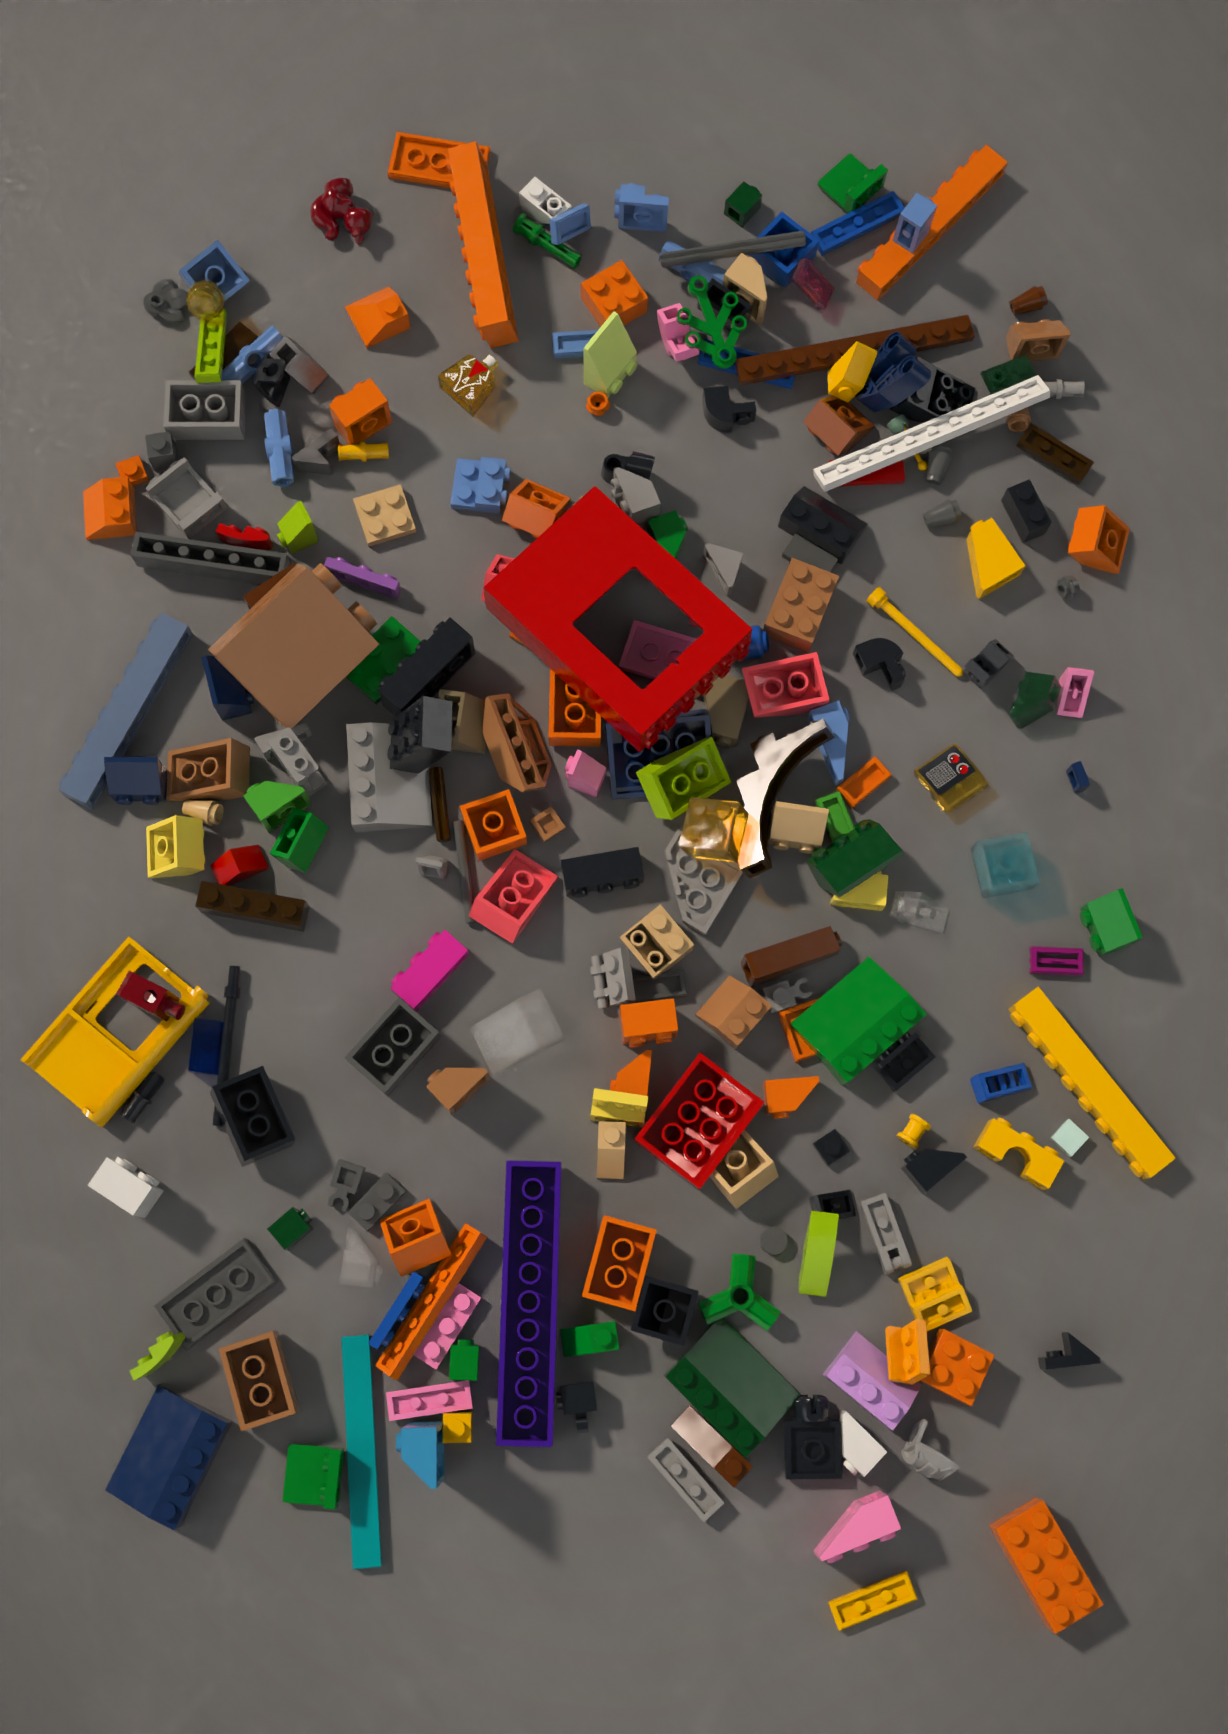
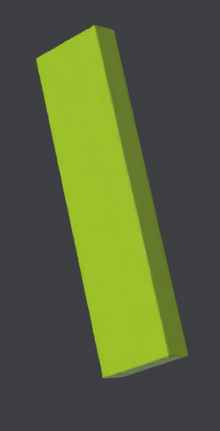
(211, 349)

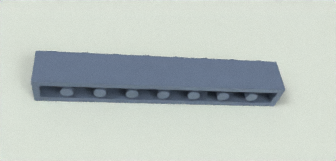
(126, 709)

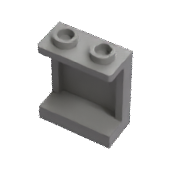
(185, 498)
(297, 761)

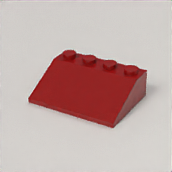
(698, 1121)

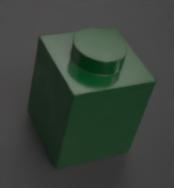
(743, 204)
(291, 1228)

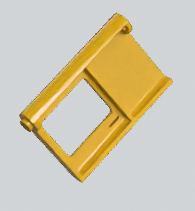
(87, 1059)

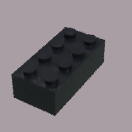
(428, 668)

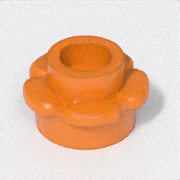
(597, 397)

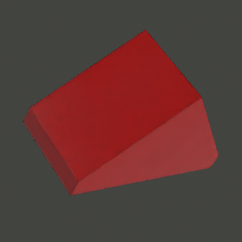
(239, 865)

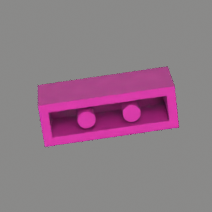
(429, 969)

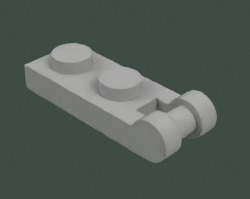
(885, 1232)

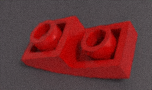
(249, 538)

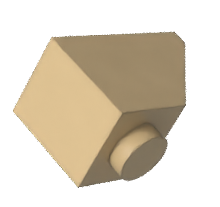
(611, 1150)

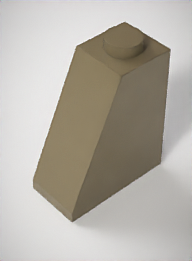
(726, 707)

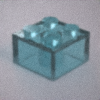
(1004, 865)

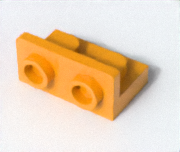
(907, 1352)

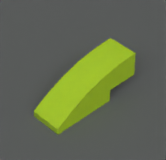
(818, 1253)

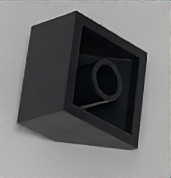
(664, 1310)

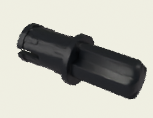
(142, 1097)

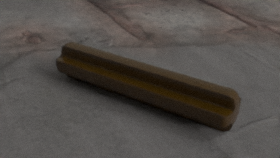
(439, 804)

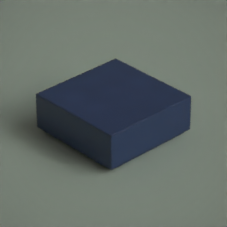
(1078, 777)

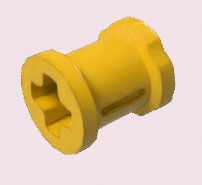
(913, 1131)

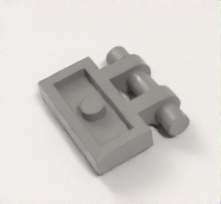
(618, 976)

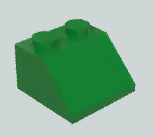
(1110, 923)

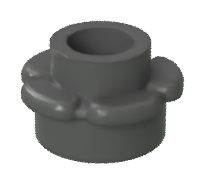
(1067, 587)

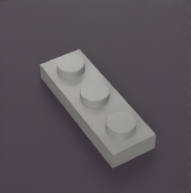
(685, 1479)

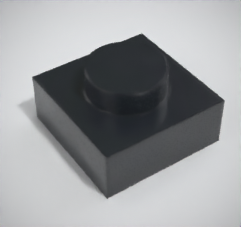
(831, 1147)

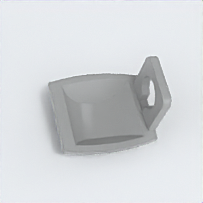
(924, 1458)

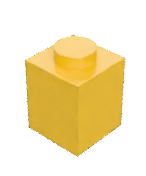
(457, 1427)

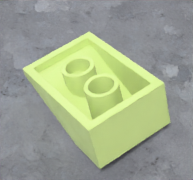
(609, 357)

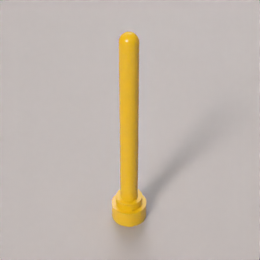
(880, 600)

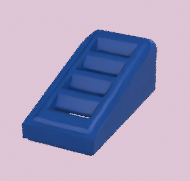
(985, 1089)

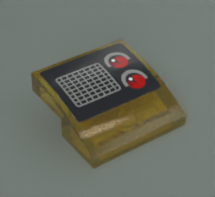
(951, 778)

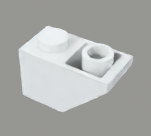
(541, 202)

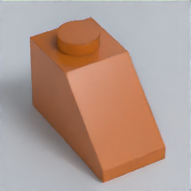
(634, 1076)
(786, 1095)

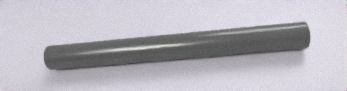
(464, 870)

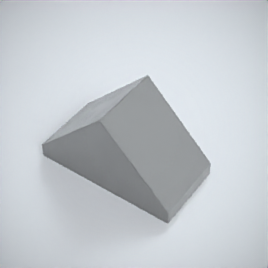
(724, 564)

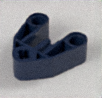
(893, 374)

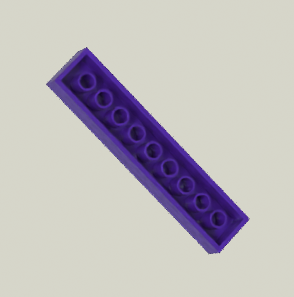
(529, 1304)

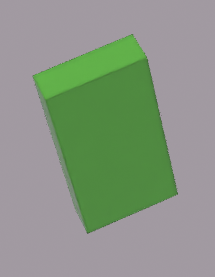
(838, 816)

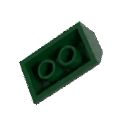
(853, 857)

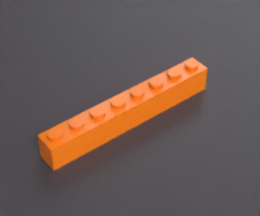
(952, 202)

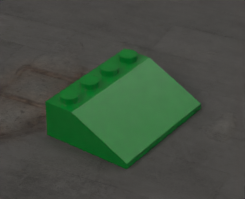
(857, 1020)

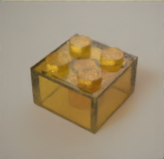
(713, 829)

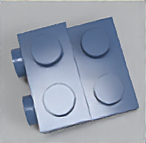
(640, 210)
(480, 484)

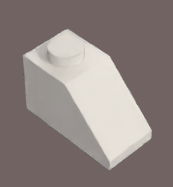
(858, 1446)

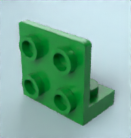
(852, 183)
(313, 1475)

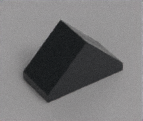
(835, 1202)

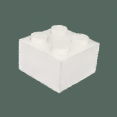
(125, 1187)

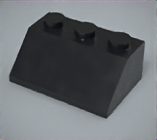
(822, 523)

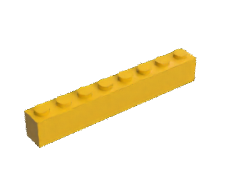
(1091, 1084)

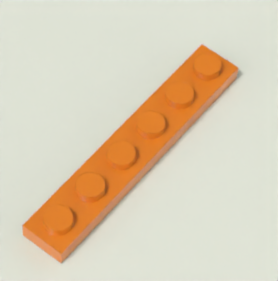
(430, 1302)

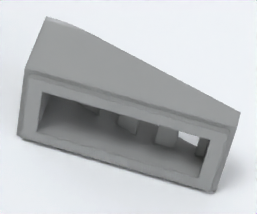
(301, 731)
(432, 866)

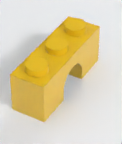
(1040, 1163)

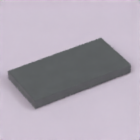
(216, 1293)

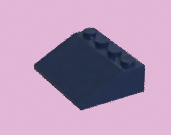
(626, 760)
(168, 1457)

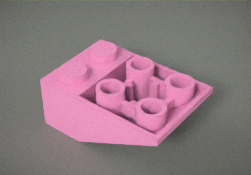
(861, 1523)

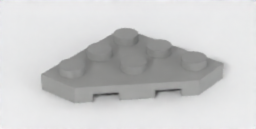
(699, 885)

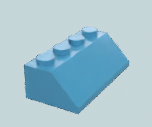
(423, 1450)

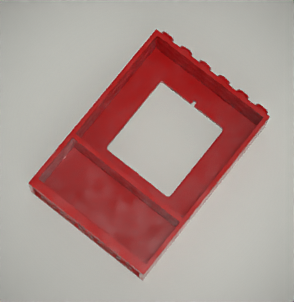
(569, 572)

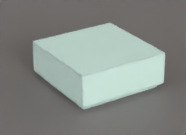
(1069, 1137)

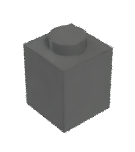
(161, 450)

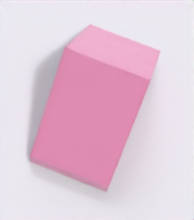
(1074, 691)

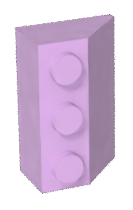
(863, 1376)

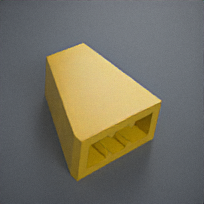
(991, 557)

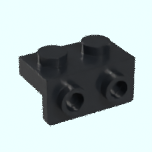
(904, 1061)

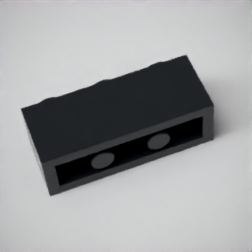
(602, 872)

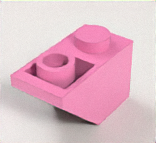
(585, 773)

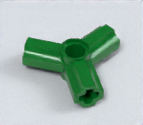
(754, 1308)

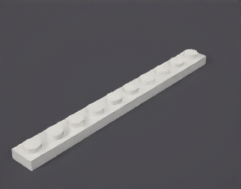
(931, 433)

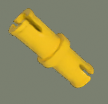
(363, 451)

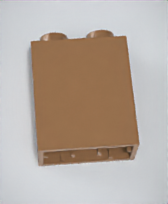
(296, 643)

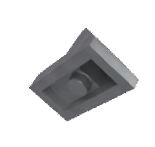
(312, 457)

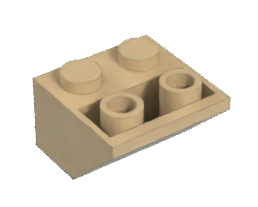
(657, 942)

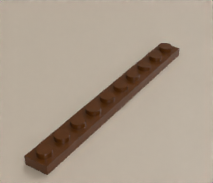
(826, 354)

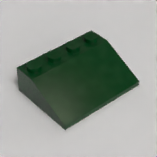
(732, 1386)

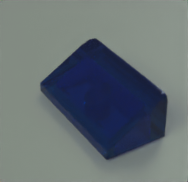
(205, 1047)

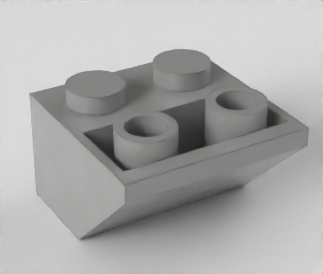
(635, 496)

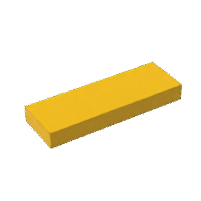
(872, 1600)

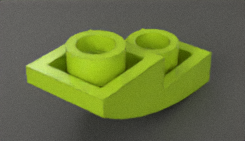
(160, 1353)

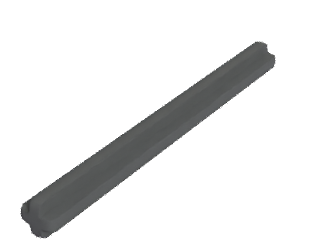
(733, 249)

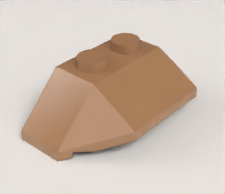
(515, 744)

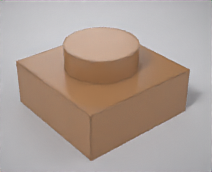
(547, 824)

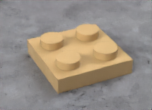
(384, 515)

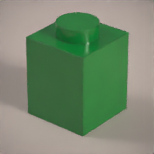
(464, 1361)

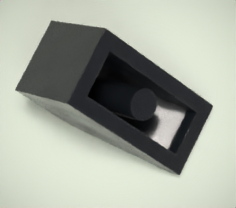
(930, 1166)

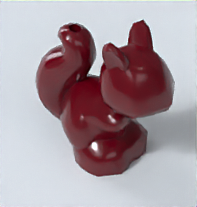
(337, 204)

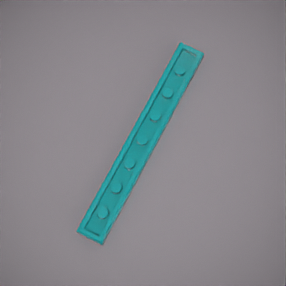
(361, 1452)

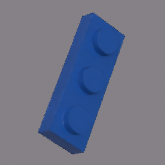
(397, 1311)

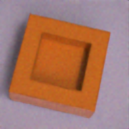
(133, 469)

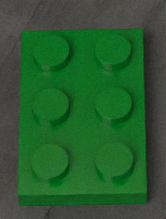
(394, 646)

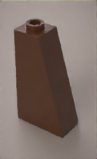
(790, 955)

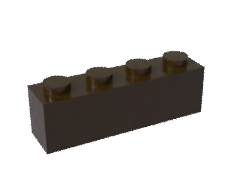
(252, 906)

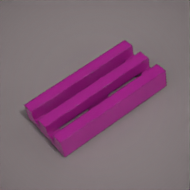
(1033, 960)

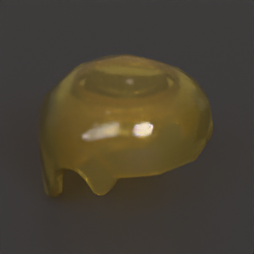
(205, 300)

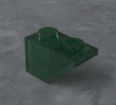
(1008, 374)
(1035, 698)

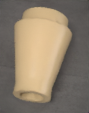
(208, 810)

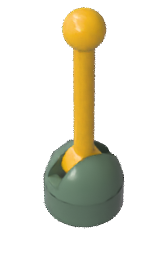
(899, 425)

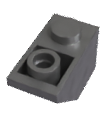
(300, 364)

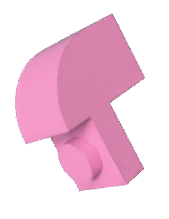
(674, 334)

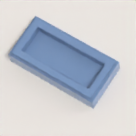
(570, 224)
(571, 343)

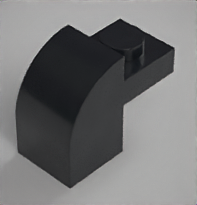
(721, 413)
(882, 655)
(988, 663)

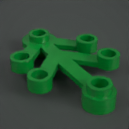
(712, 325)

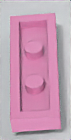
(447, 1326)
(429, 1400)

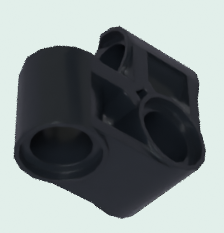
(637, 463)

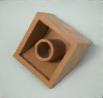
(1037, 340)
(733, 1011)
(456, 1086)

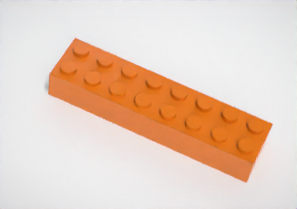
(482, 245)

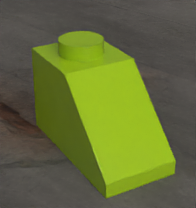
(296, 529)

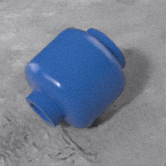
(759, 643)

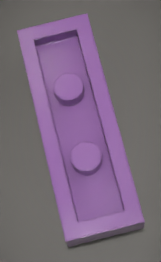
(363, 577)

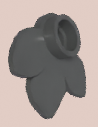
(169, 301)

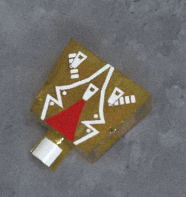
(469, 382)

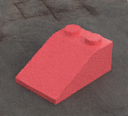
(786, 686)
(512, 896)

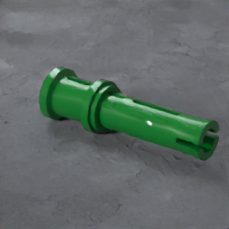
(537, 236)

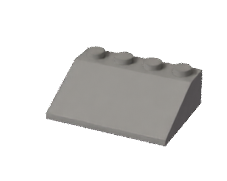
(381, 795)

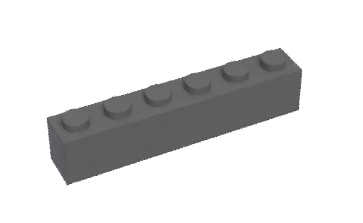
(206, 558)

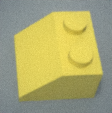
(175, 847)

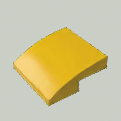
(935, 1293)

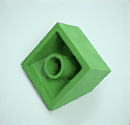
(274, 802)

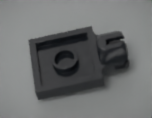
(812, 1441)

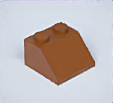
(837, 424)

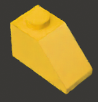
(850, 372)

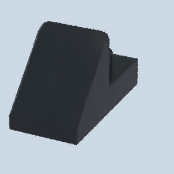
(1075, 1355)

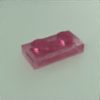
(812, 283)

